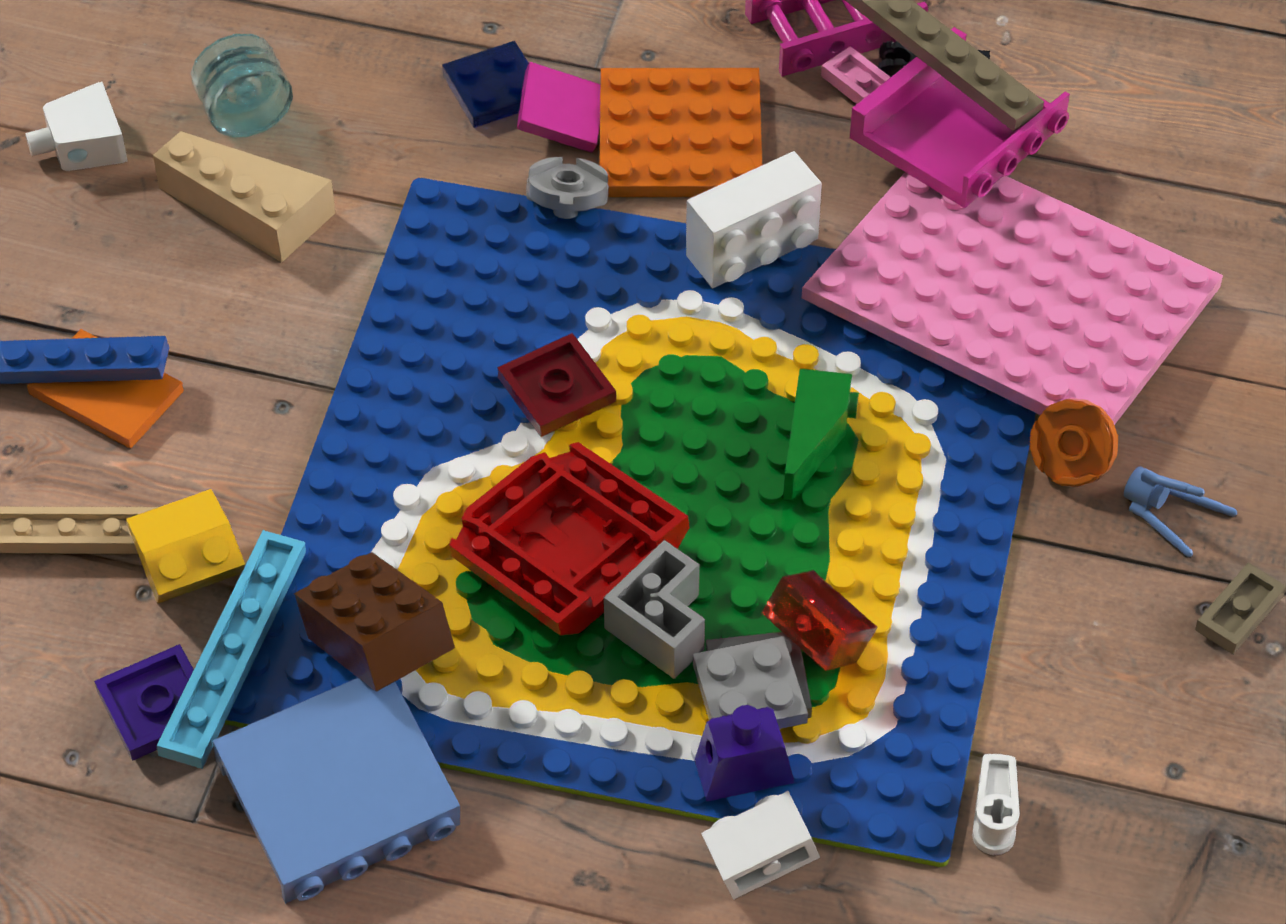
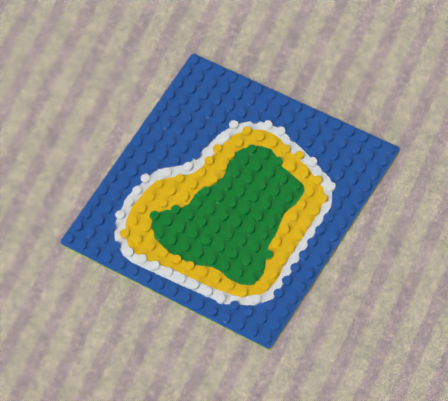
(897, 519)

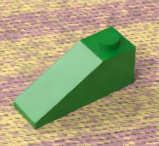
(817, 424)

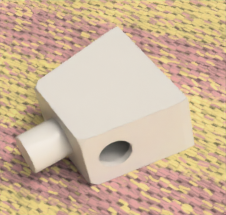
(80, 131)

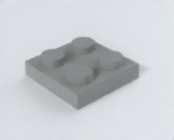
(751, 675)

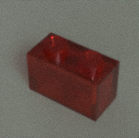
(819, 620)

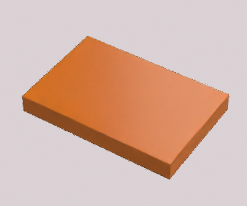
(114, 408)

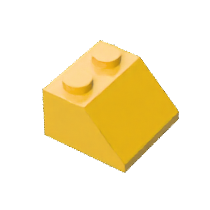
(185, 545)

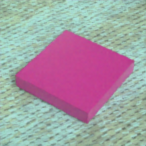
(560, 107)

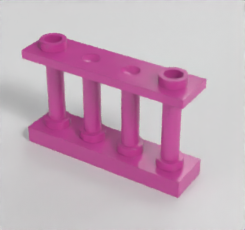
(818, 48)

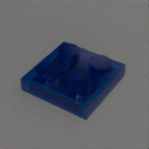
(488, 82)

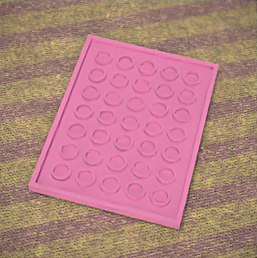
(1015, 293)

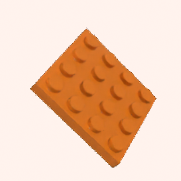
(678, 129)

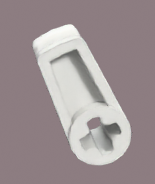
(996, 805)

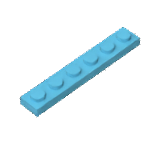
(231, 650)

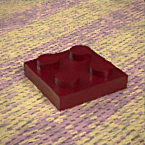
(556, 384)

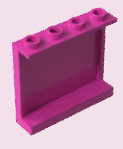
(944, 135)

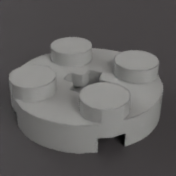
(567, 186)

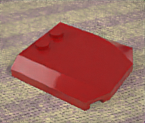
(564, 535)

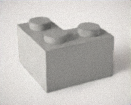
(653, 612)

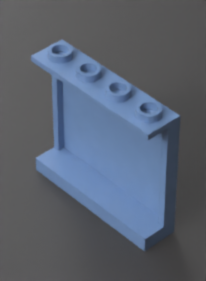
(337, 785)

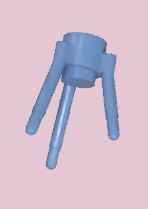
(1151, 490)

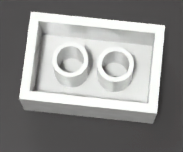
(753, 219)

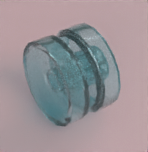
(241, 85)

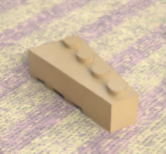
(245, 193)

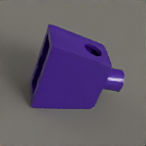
(742, 754)

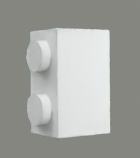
(760, 844)

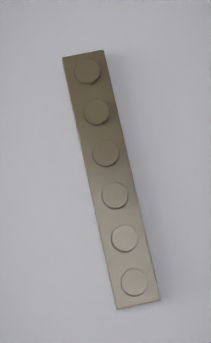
(954, 59)

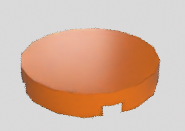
(1074, 442)

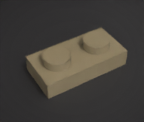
(1240, 608)

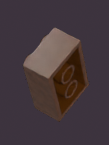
(374, 620)

